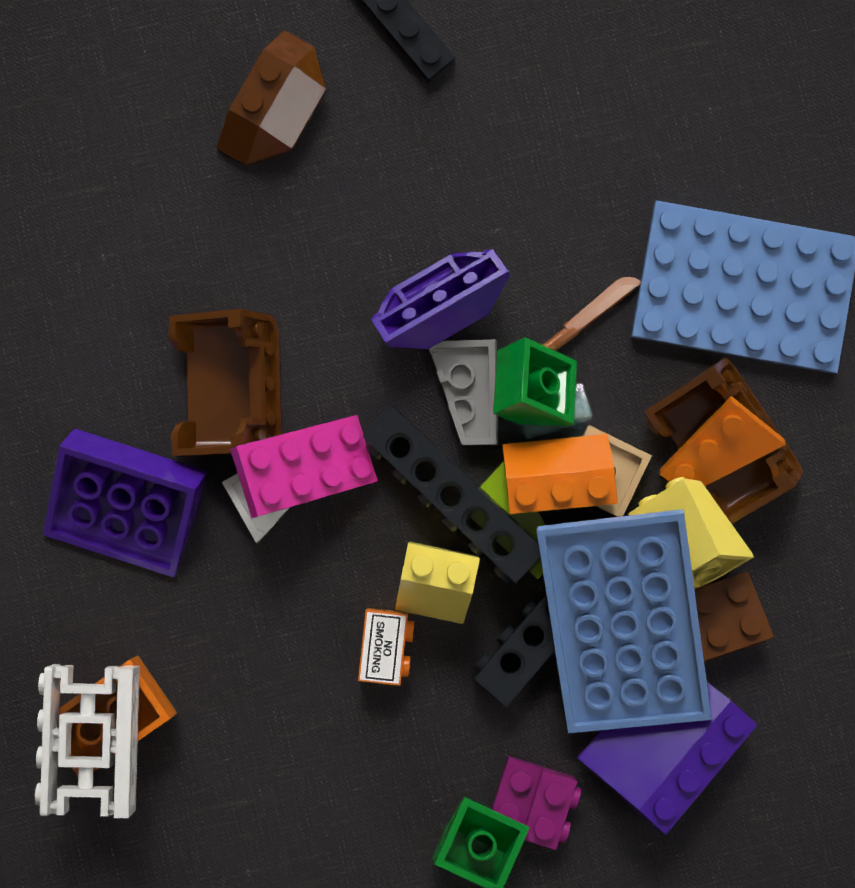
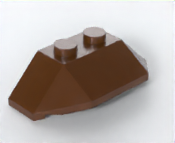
(273, 102)

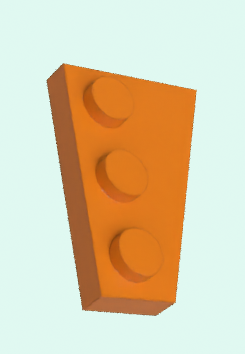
(722, 445)

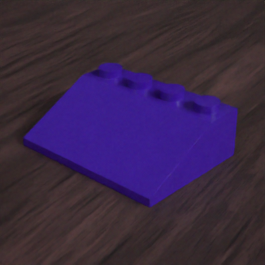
(123, 502)
(667, 765)

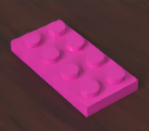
(303, 465)

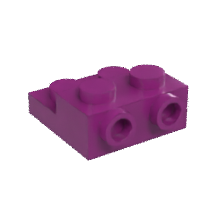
(537, 799)

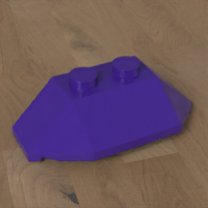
(441, 300)

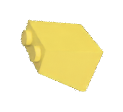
(712, 539)
(437, 582)

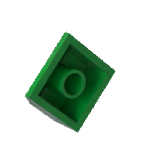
(534, 385)
(480, 844)

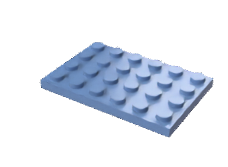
(745, 287)
(625, 621)

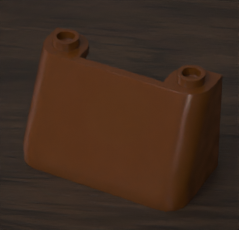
(229, 380)
(692, 405)

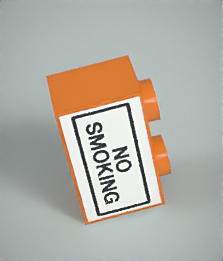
(384, 646)

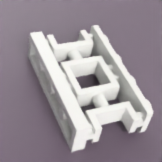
(57, 740)

